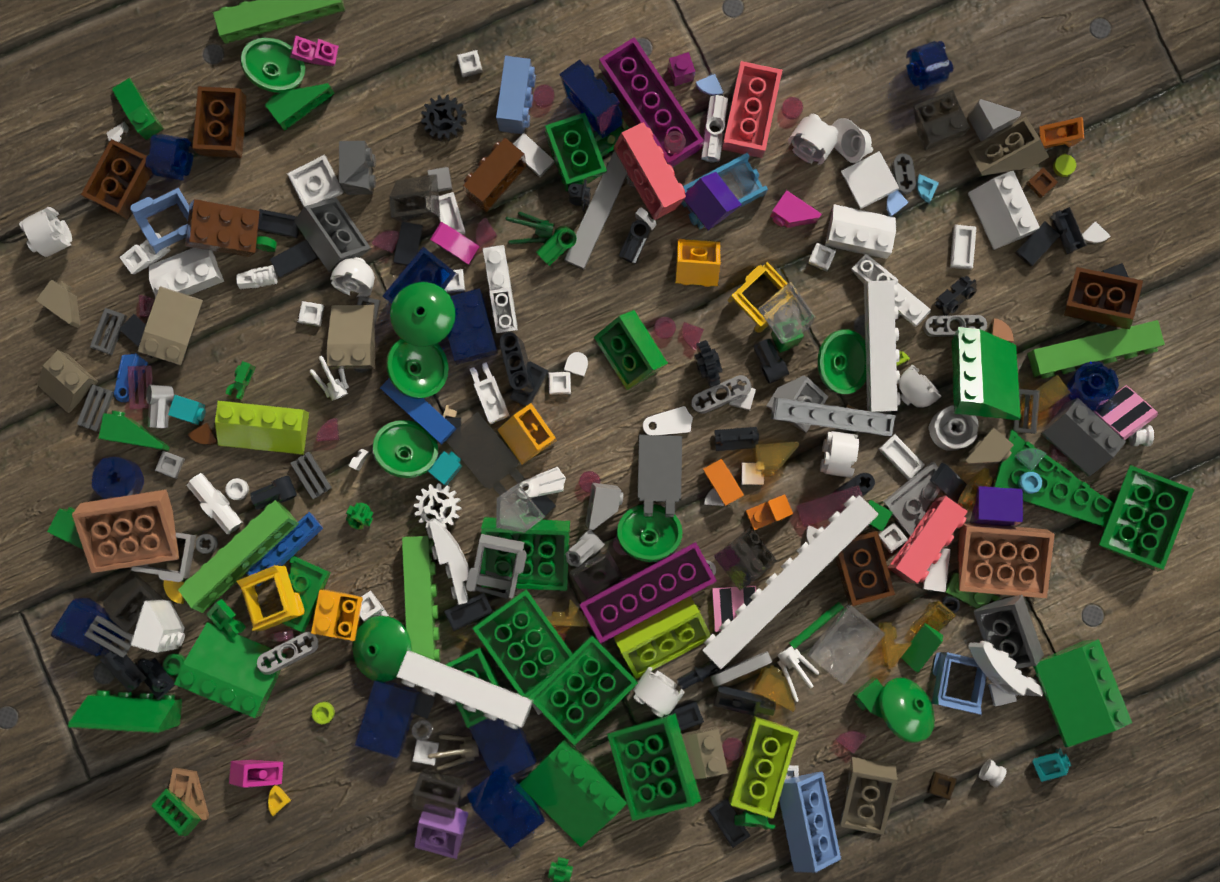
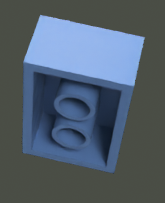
(515, 95)

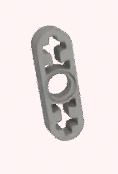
(938, 320)
(738, 394)
(270, 655)
(741, 668)

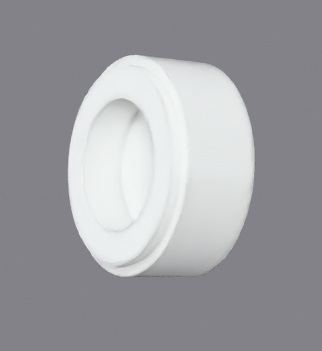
(237, 489)

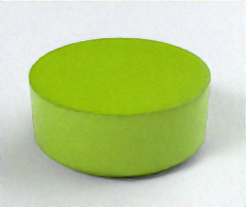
(1064, 165)
(323, 713)

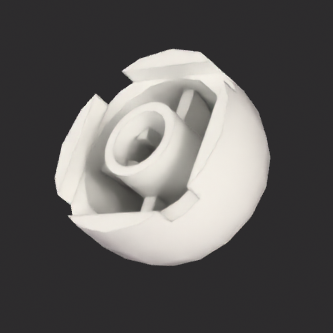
(353, 276)
(917, 388)

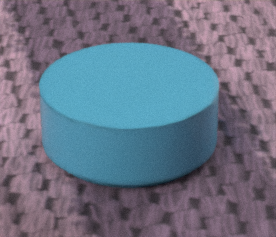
(1030, 482)

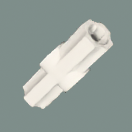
(715, 117)
(214, 503)

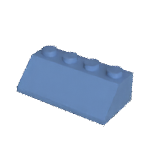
(809, 823)

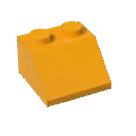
(698, 262)

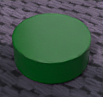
(266, 244)
(173, 663)

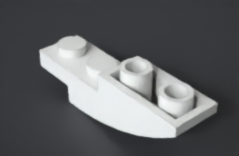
(500, 289)
(908, 305)
(448, 550)
(1002, 670)

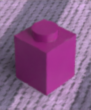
(681, 69)

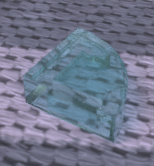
(1030, 457)

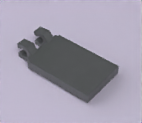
(659, 472)

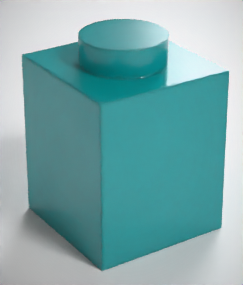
(187, 410)
(446, 467)

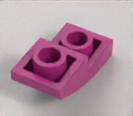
(314, 52)
(454, 242)

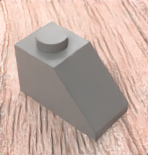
(602, 504)

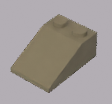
(1009, 149)
(170, 325)
(351, 337)
(705, 752)
(868, 795)

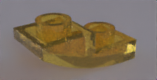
(1049, 394)
(969, 493)

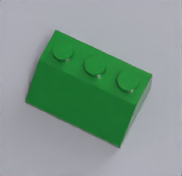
(574, 150)
(630, 349)

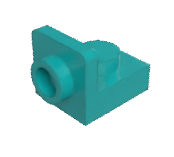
(1052, 765)

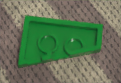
(307, 581)

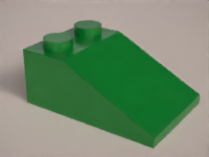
(476, 665)

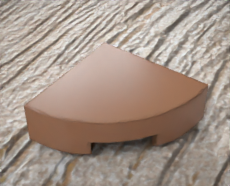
(1001, 330)

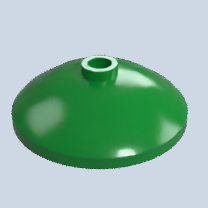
(269, 65)
(426, 328)
(849, 352)
(429, 366)
(405, 439)
(636, 529)
(390, 645)
(907, 710)

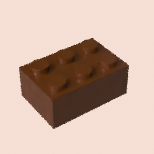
(219, 122)
(494, 174)
(118, 179)
(222, 228)
(1103, 298)
(864, 570)

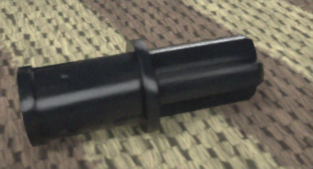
(698, 674)

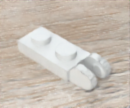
(490, 395)

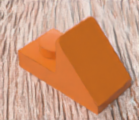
(1064, 132)
(769, 512)

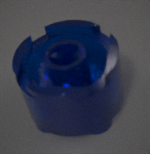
(928, 65)
(170, 156)
(1093, 385)
(106, 473)

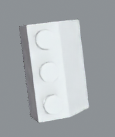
(1003, 210)
(861, 232)
(186, 272)
(158, 627)

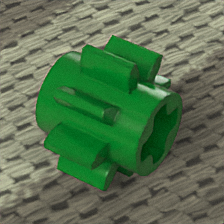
(359, 515)
(560, 870)

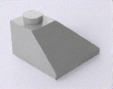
(801, 390)

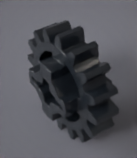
(447, 109)
(708, 363)

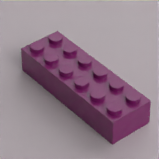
(649, 98)
(648, 592)

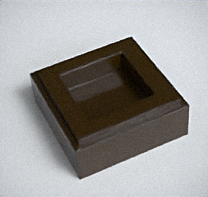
(942, 785)

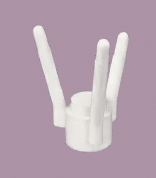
(335, 388)
(790, 659)

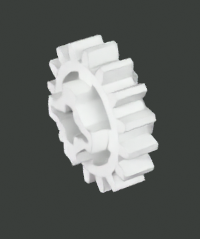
(447, 503)

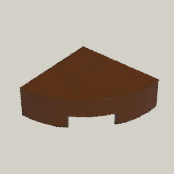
(203, 435)

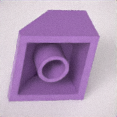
(441, 834)

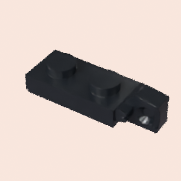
(743, 701)

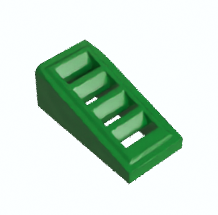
(188, 817)

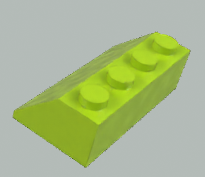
(261, 427)
(663, 637)
(763, 767)

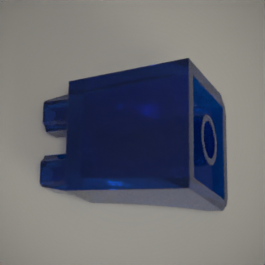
(76, 622)

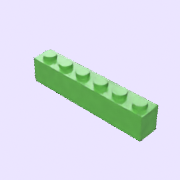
(269, 15)
(1098, 348)
(238, 556)
(420, 595)

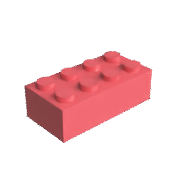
(752, 109)
(649, 170)
(927, 540)

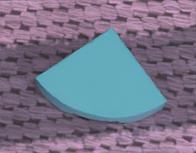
(926, 187)

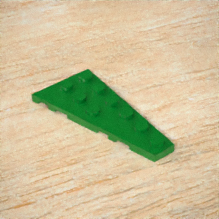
(1059, 488)

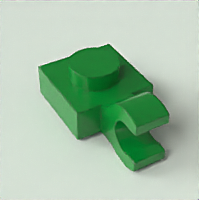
(242, 377)
(223, 617)
(750, 819)

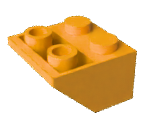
(526, 434)
(337, 615)

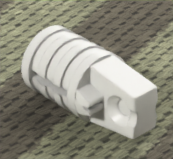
(257, 277)

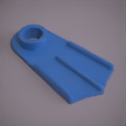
(122, 377)

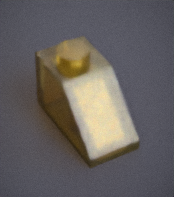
(771, 457)
(774, 687)

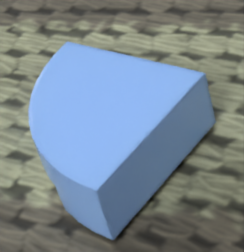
(709, 85)
(895, 202)

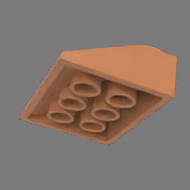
(127, 531)
(1005, 560)

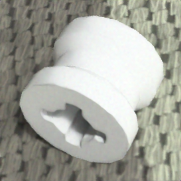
(1143, 436)
(992, 773)

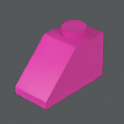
(793, 212)
(255, 773)

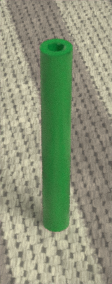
(817, 624)

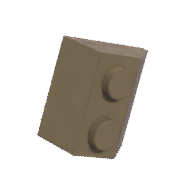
(65, 380)
(987, 449)

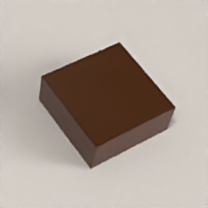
(1041, 183)

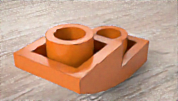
(723, 482)

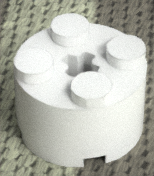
(813, 139)
(46, 232)
(944, 437)
(840, 454)
(657, 692)

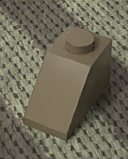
(61, 302)

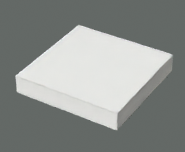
(870, 180)
(315, 181)

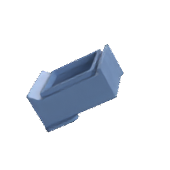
(149, 207)
(941, 670)

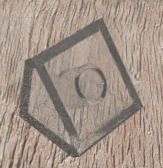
(787, 313)
(517, 510)

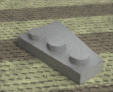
(913, 499)

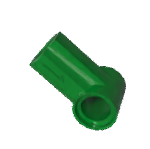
(555, 247)

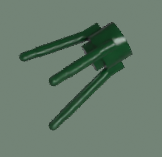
(543, 229)

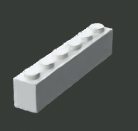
(881, 345)
(464, 688)

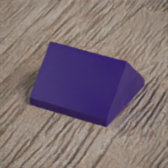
(711, 200)
(998, 506)

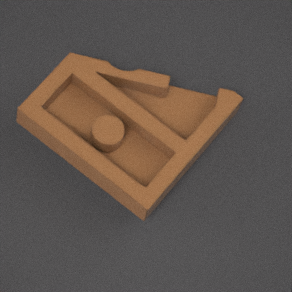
(187, 788)

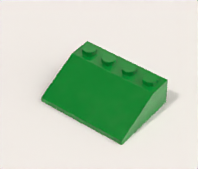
(984, 375)
(1146, 518)
(545, 554)
(523, 643)
(228, 671)
(583, 690)
(1082, 692)
(128, 712)
(654, 767)
(573, 792)

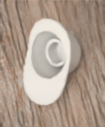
(852, 141)

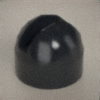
(953, 607)

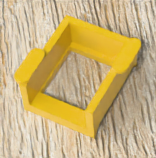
(745, 305)
(291, 601)

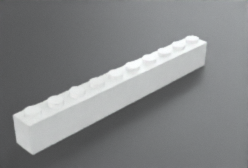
(790, 581)

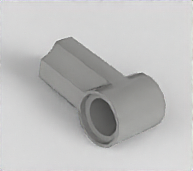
(159, 400)
(584, 548)

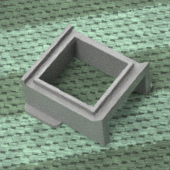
(172, 575)
(491, 581)

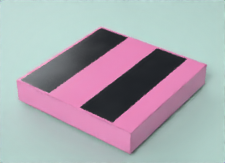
(1126, 412)
(727, 601)

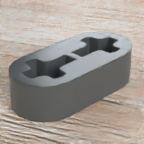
(908, 173)

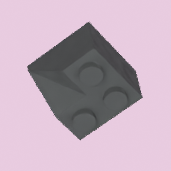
(356, 168)

